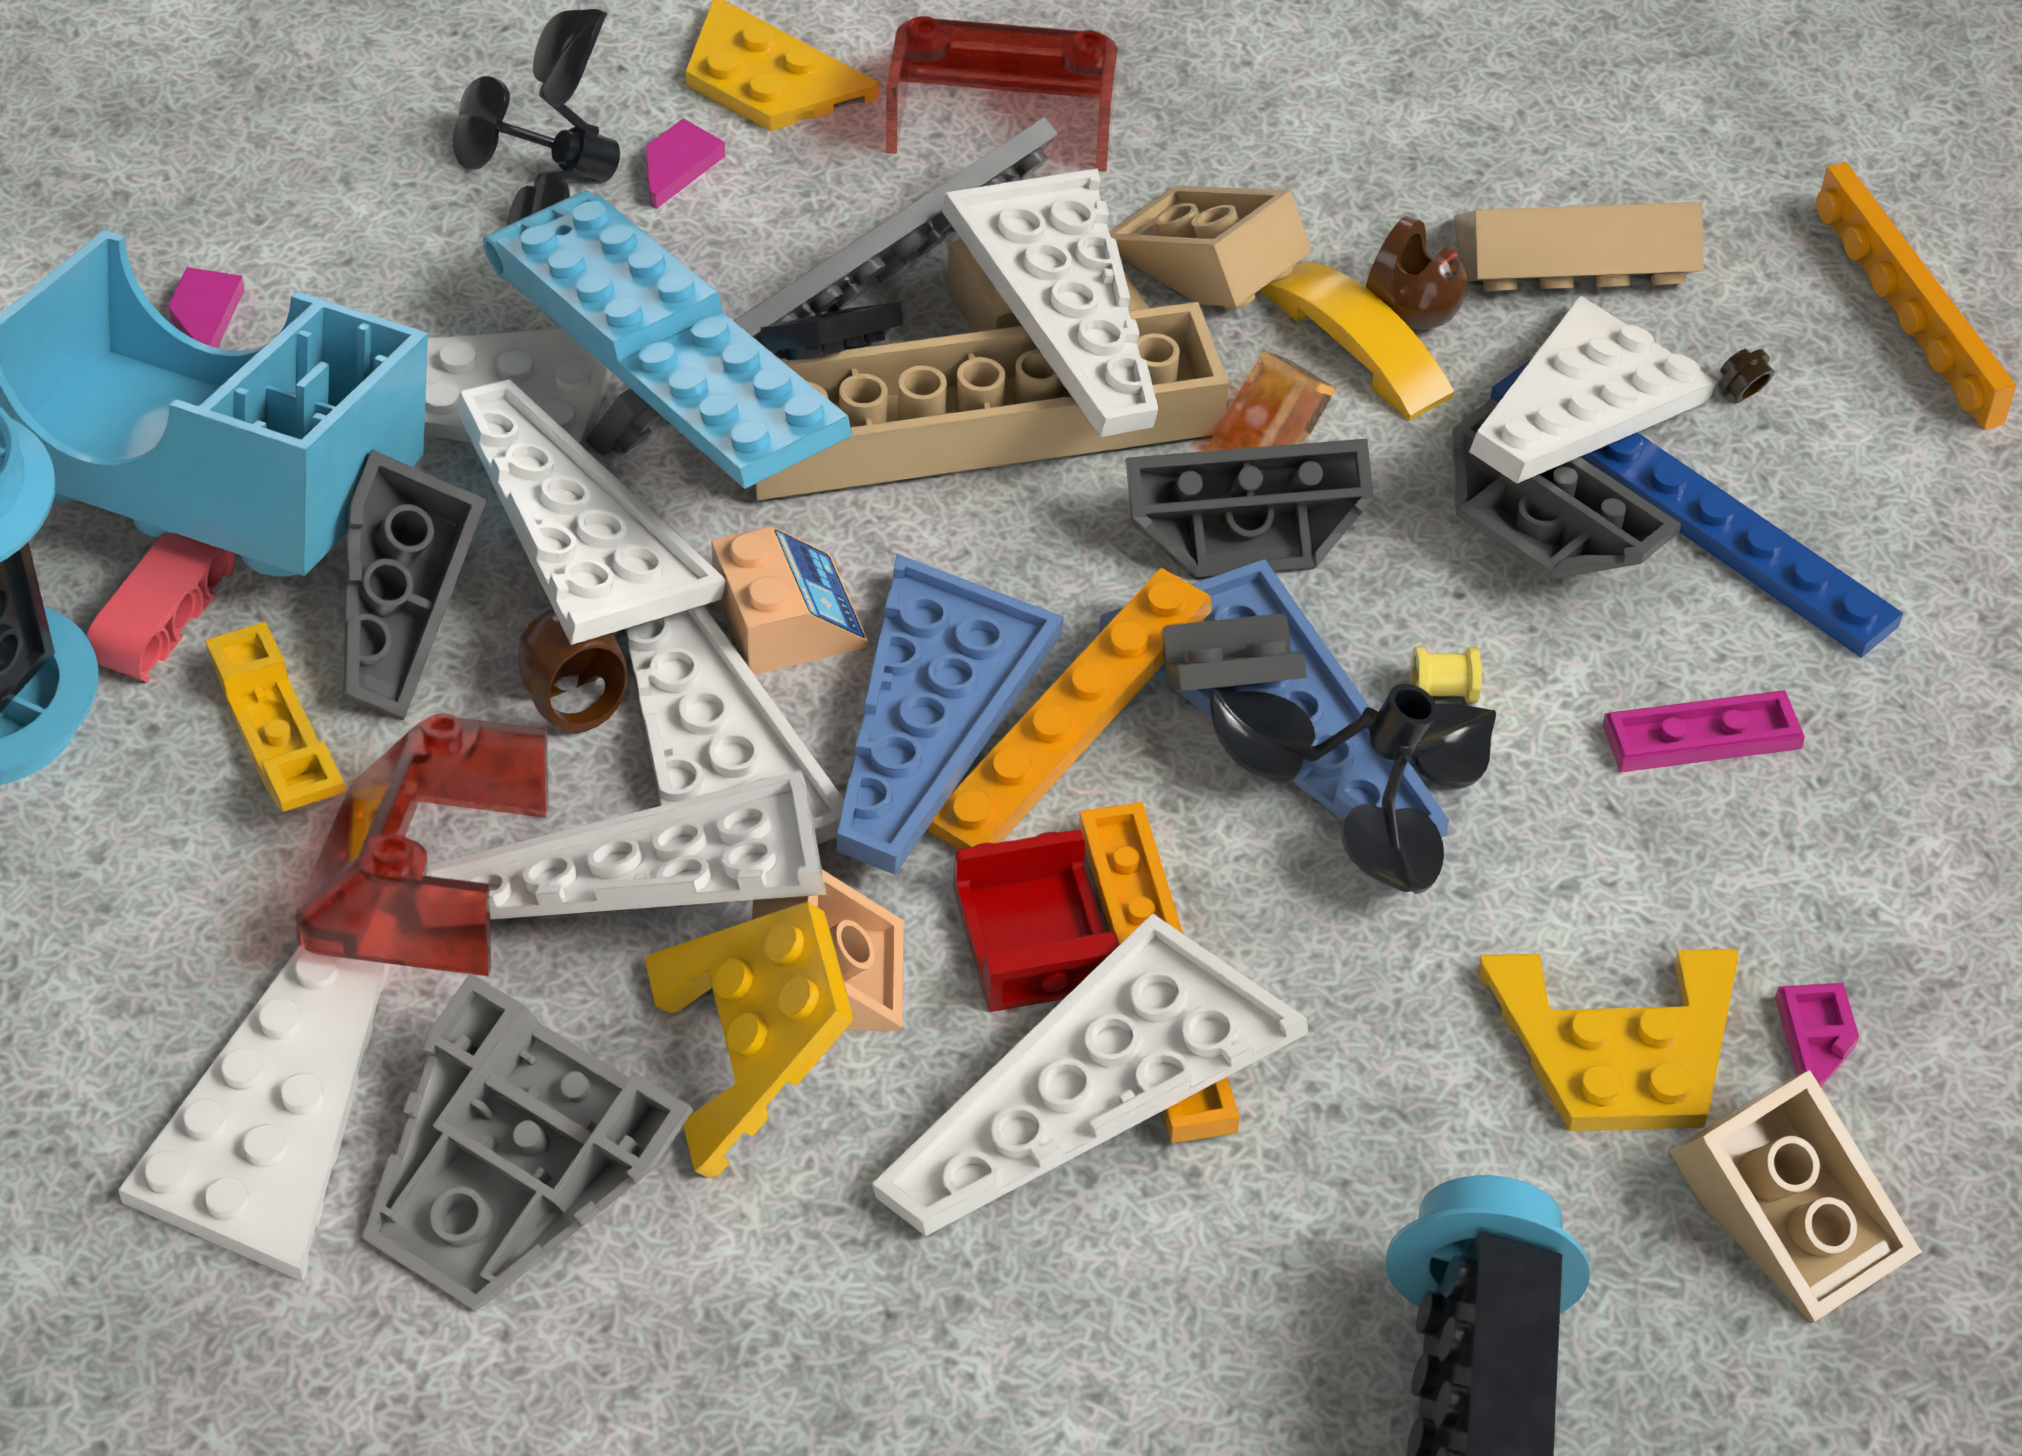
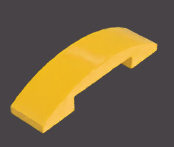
(1369, 331)
(271, 718)

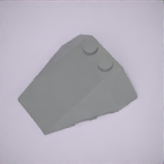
(509, 1147)

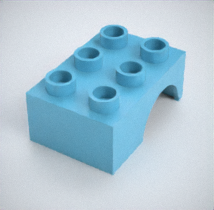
(205, 438)

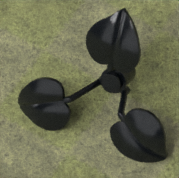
(580, 151)
(1388, 843)

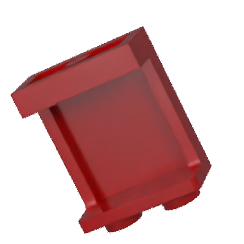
(1030, 917)

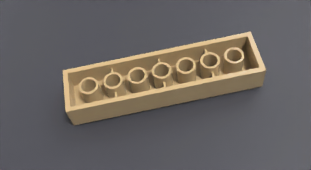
(991, 403)

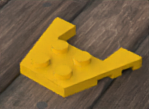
(777, 1010)
(1621, 1062)

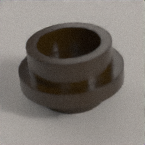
(1745, 374)

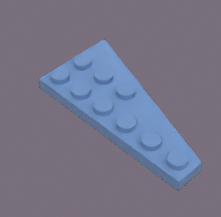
(935, 695)
(1352, 771)

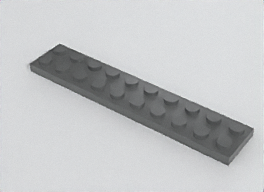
(845, 273)

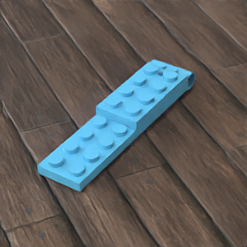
(665, 336)

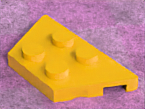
(768, 71)

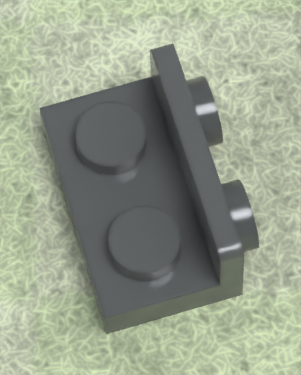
(1230, 653)

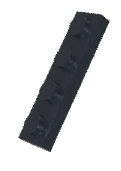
(832, 330)

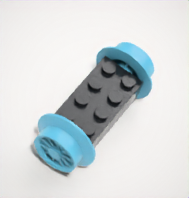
(1490, 1293)

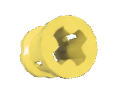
(1447, 673)

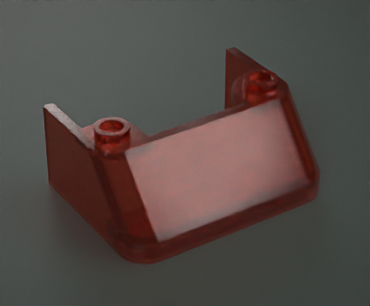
(1002, 59)
(371, 881)

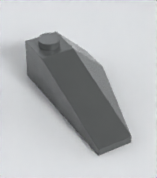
(401, 568)

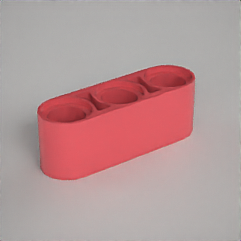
(156, 603)

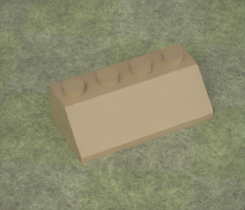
(1581, 242)

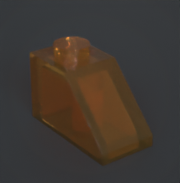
(1273, 406)

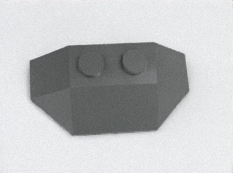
(1250, 503)
(1560, 519)

